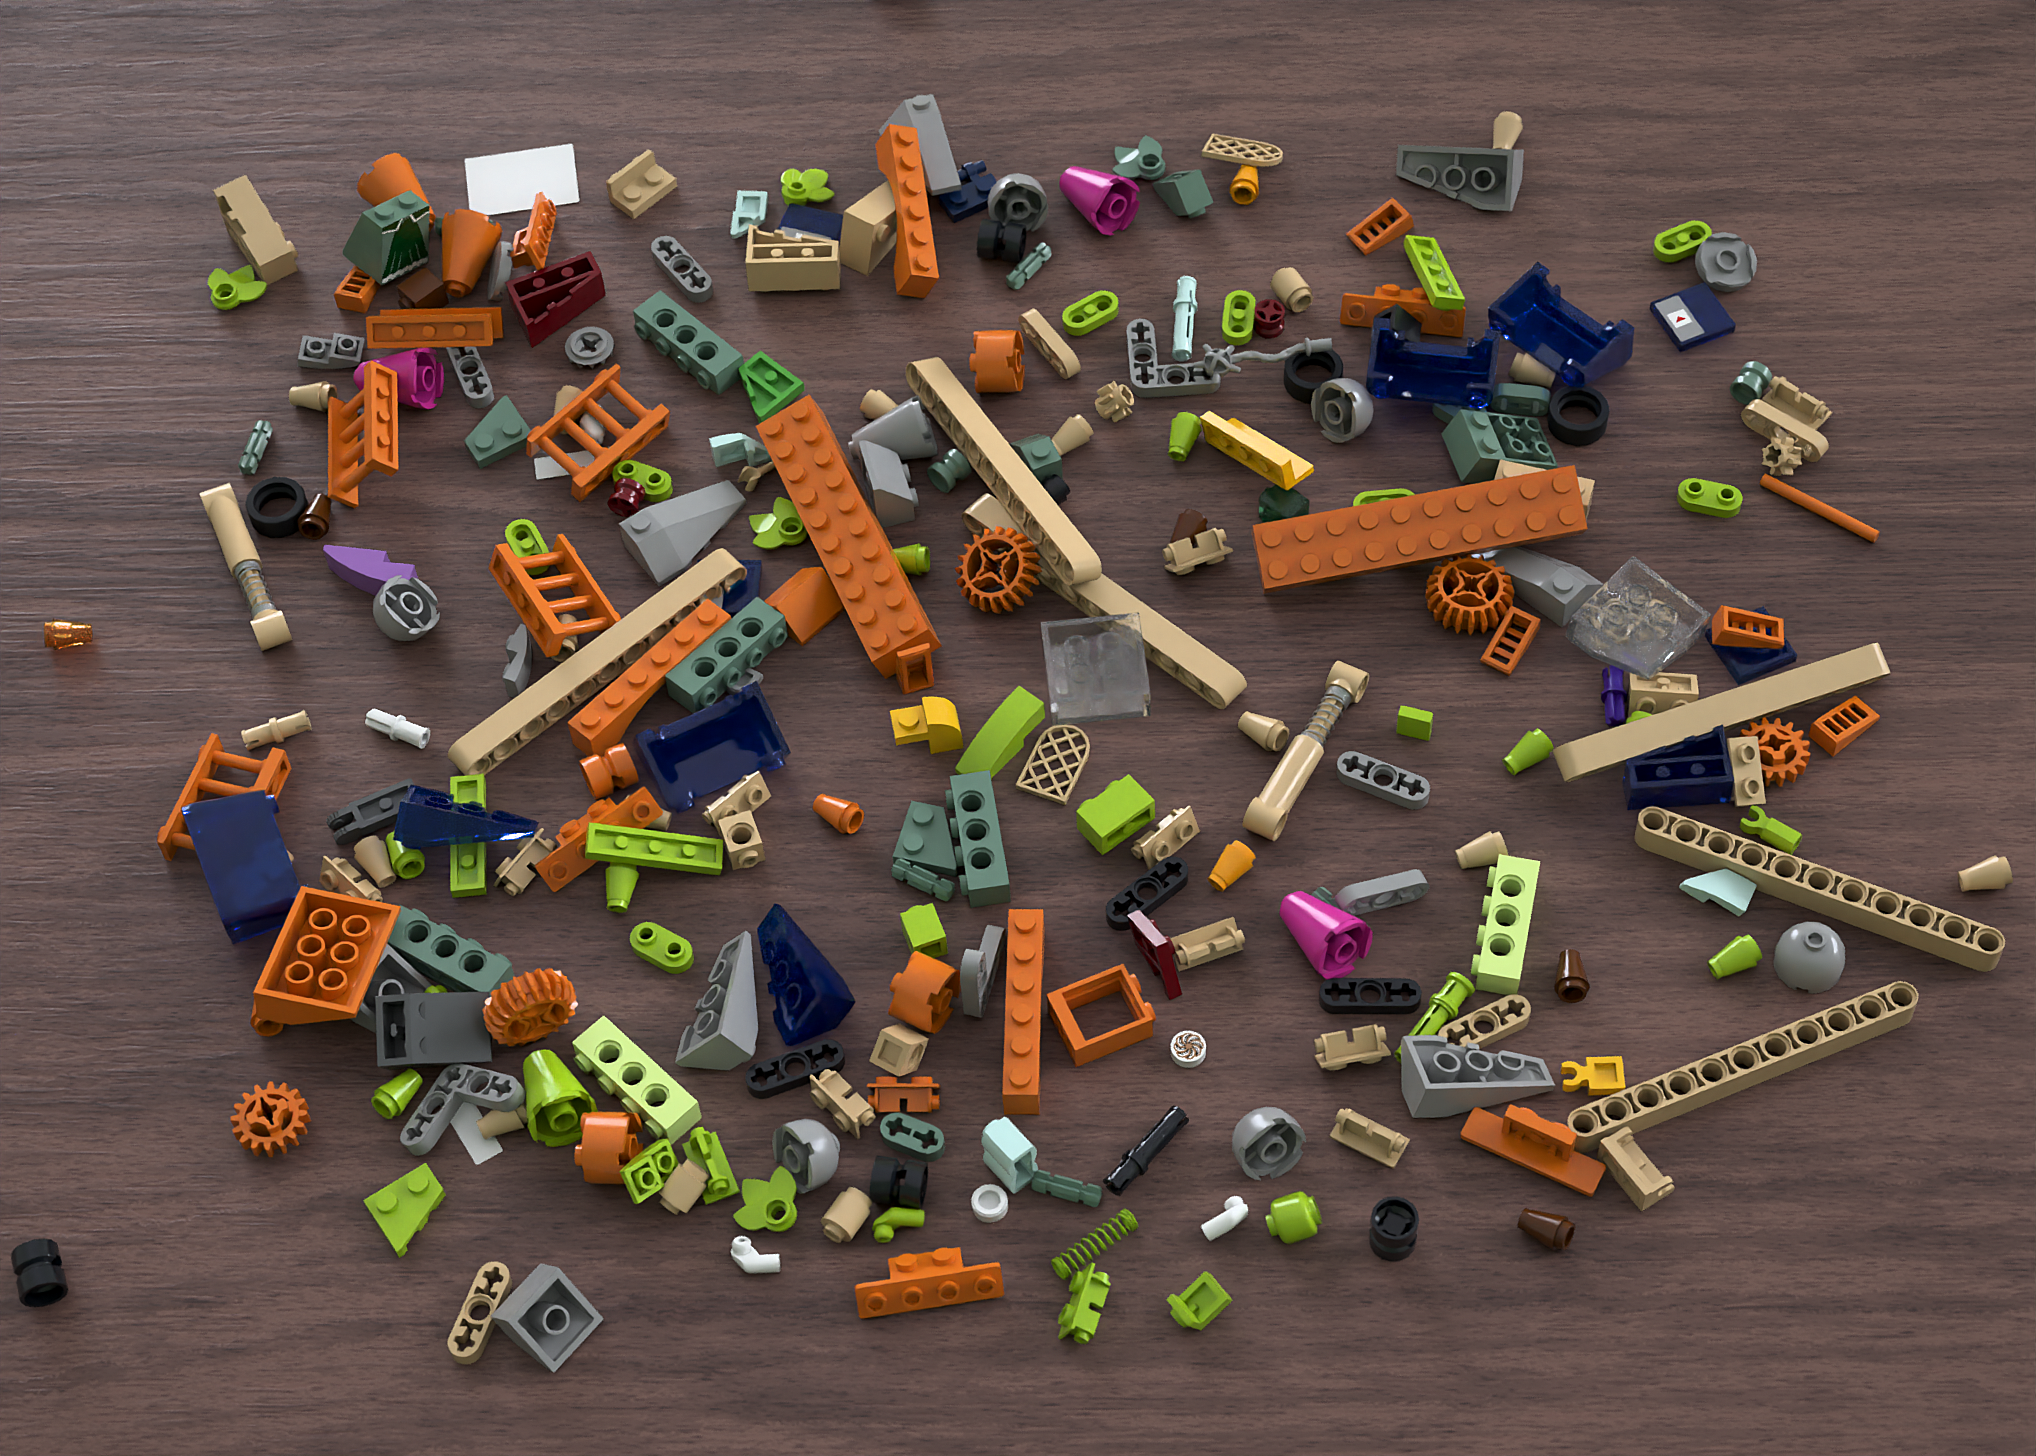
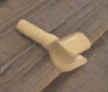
(752, 475)

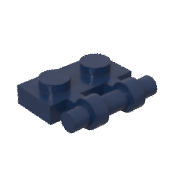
(973, 195)

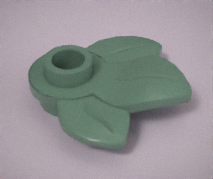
(1140, 162)

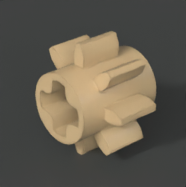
(1114, 401)
(1782, 456)

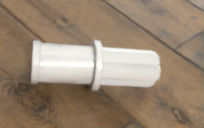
(397, 728)

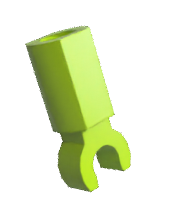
(1771, 830)

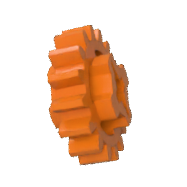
(1776, 748)
(253, 1125)

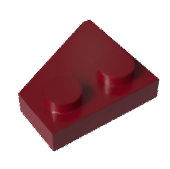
(1156, 950)

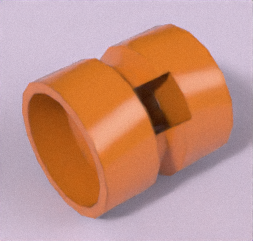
(608, 771)

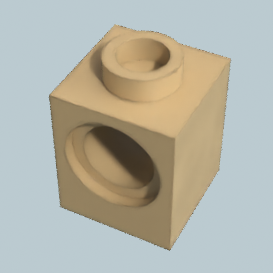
(739, 829)
(899, 1050)

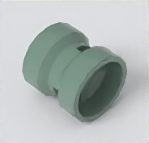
(1752, 380)
(949, 470)

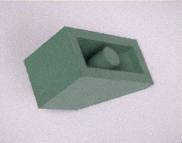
(1184, 192)
(1039, 456)

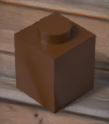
(422, 291)

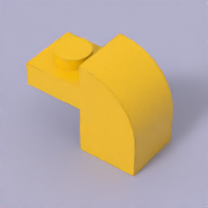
(932, 721)

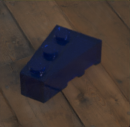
(1681, 775)

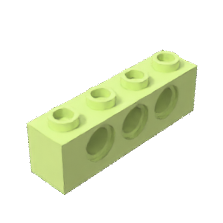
(1518, 878)
(605, 1042)

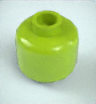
(1294, 1217)

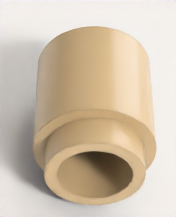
(1291, 289)
(683, 1187)
(846, 1215)

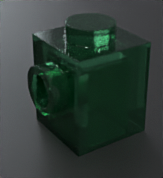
(1281, 504)

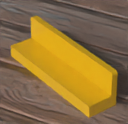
(1255, 450)

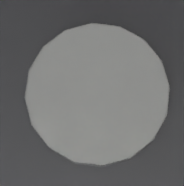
(1725, 262)
(499, 271)

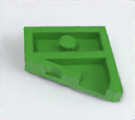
(768, 385)

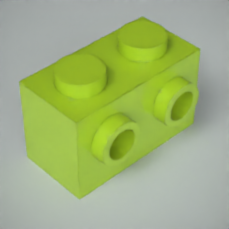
(1115, 814)

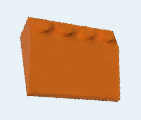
(324, 958)

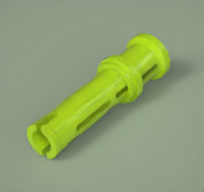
(1442, 1006)

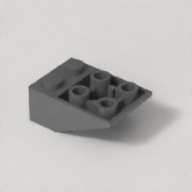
(431, 1030)

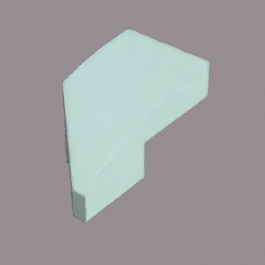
(750, 209)
(736, 447)
(1723, 887)

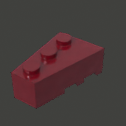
(555, 295)

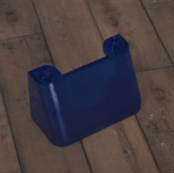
(1557, 332)
(1432, 370)
(712, 748)
(244, 861)

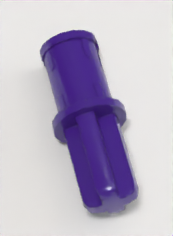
(1614, 696)

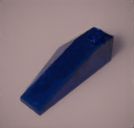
(434, 819)
(805, 985)

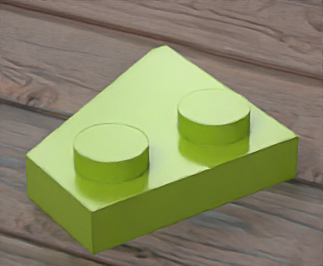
(405, 1206)

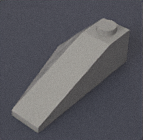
(935, 151)
(1474, 175)
(674, 531)
(1545, 582)
(727, 1013)
(1454, 1079)

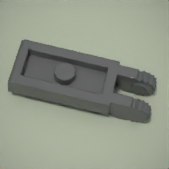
(369, 813)

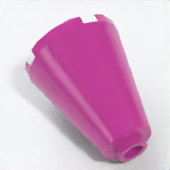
(1101, 197)
(418, 376)
(1325, 934)

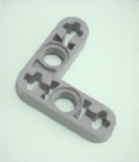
(1159, 374)
(979, 971)
(452, 1088)

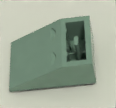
(1484, 438)

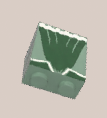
(391, 238)

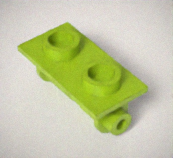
(707, 1152)
(1076, 1316)

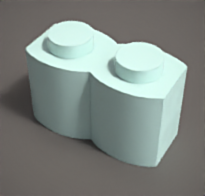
(1009, 1154)

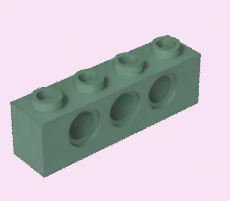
(688, 342)
(726, 656)
(981, 885)
(441, 940)

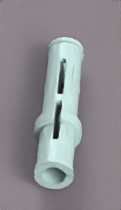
(1184, 307)

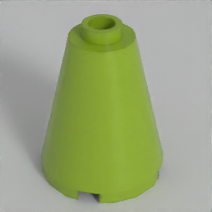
(554, 1100)

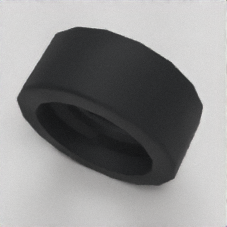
(1304, 390)
(1573, 433)
(269, 490)

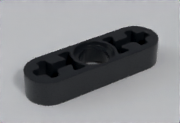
(1151, 879)
(1380, 985)
(788, 1082)

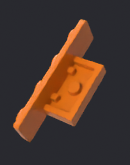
(532, 242)
(1361, 309)
(569, 859)
(1534, 1145)
(928, 1282)

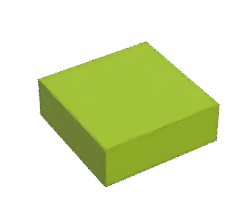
(1414, 723)

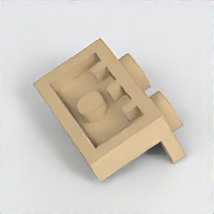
(639, 185)
(1661, 692)

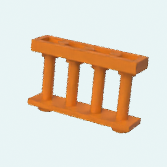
(434, 327)
(379, 439)
(628, 440)
(535, 610)
(271, 778)

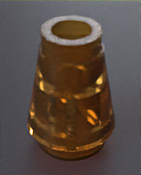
(66, 633)

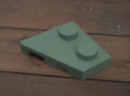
(497, 434)
(926, 840)

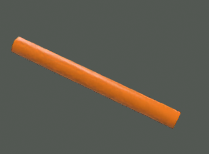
(1819, 508)

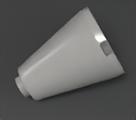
(900, 430)

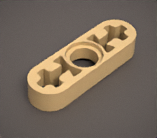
(1049, 343)
(1769, 420)
(1492, 1014)
(479, 1296)

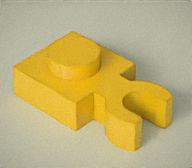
(1599, 1074)

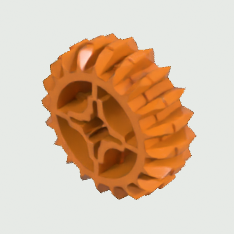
(1019, 558)
(1471, 583)
(529, 1007)

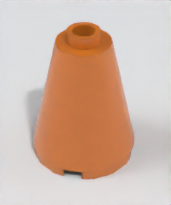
(389, 179)
(466, 249)

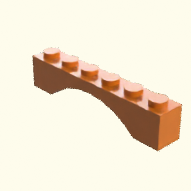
(915, 251)
(611, 712)
(1023, 1012)

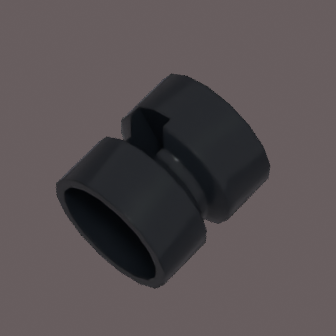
(991, 239)
(886, 1185)
(1393, 1228)
(39, 1273)

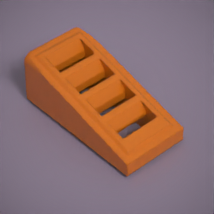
(1382, 215)
(353, 301)
(1521, 619)
(1727, 632)
(914, 669)
(1835, 743)

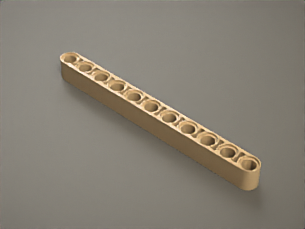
(1004, 472)
(1162, 640)
(592, 666)
(1729, 708)
(1835, 889)
(1752, 1054)

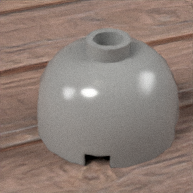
(1018, 200)
(1342, 409)
(405, 609)
(1809, 957)
(1267, 1142)
(807, 1152)

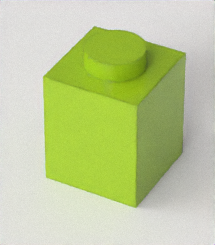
(924, 931)

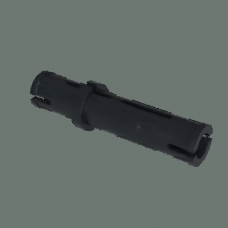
(1136, 1161)

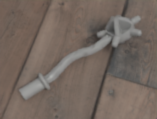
(1220, 361)

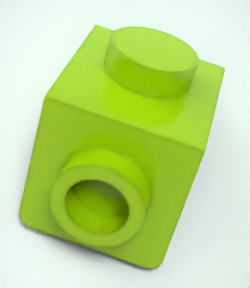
(1199, 1302)

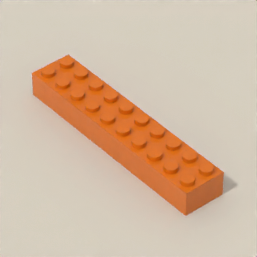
(1419, 529)
(846, 534)

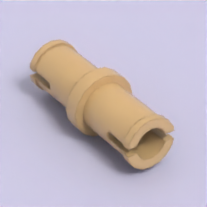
(276, 730)

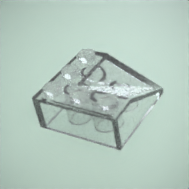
(1637, 622)
(1095, 669)

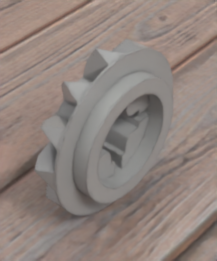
(591, 337)

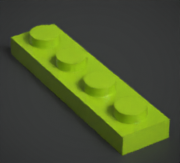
(1434, 273)
(654, 849)
(468, 860)

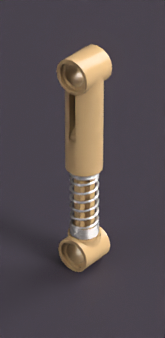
(245, 565)
(1270, 810)

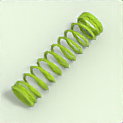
(1061, 1267)

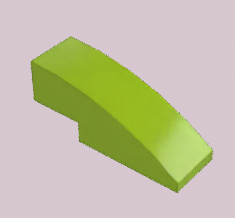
(1003, 734)

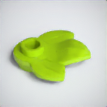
(805, 186)
(235, 287)
(777, 527)
(766, 1199)

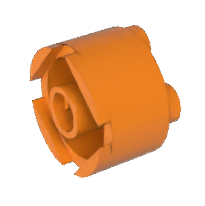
(998, 361)
(924, 993)
(607, 1145)

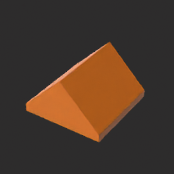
(807, 603)

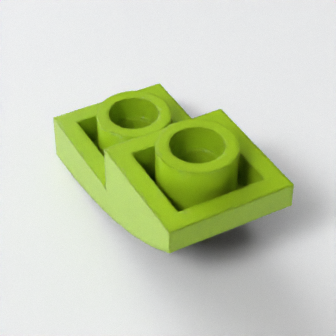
(649, 1170)

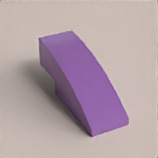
(365, 567)

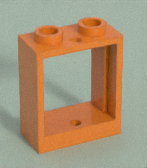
(1091, 989)

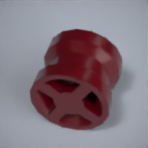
(1266, 311)
(626, 497)

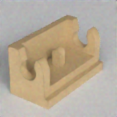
(1633, 1169)

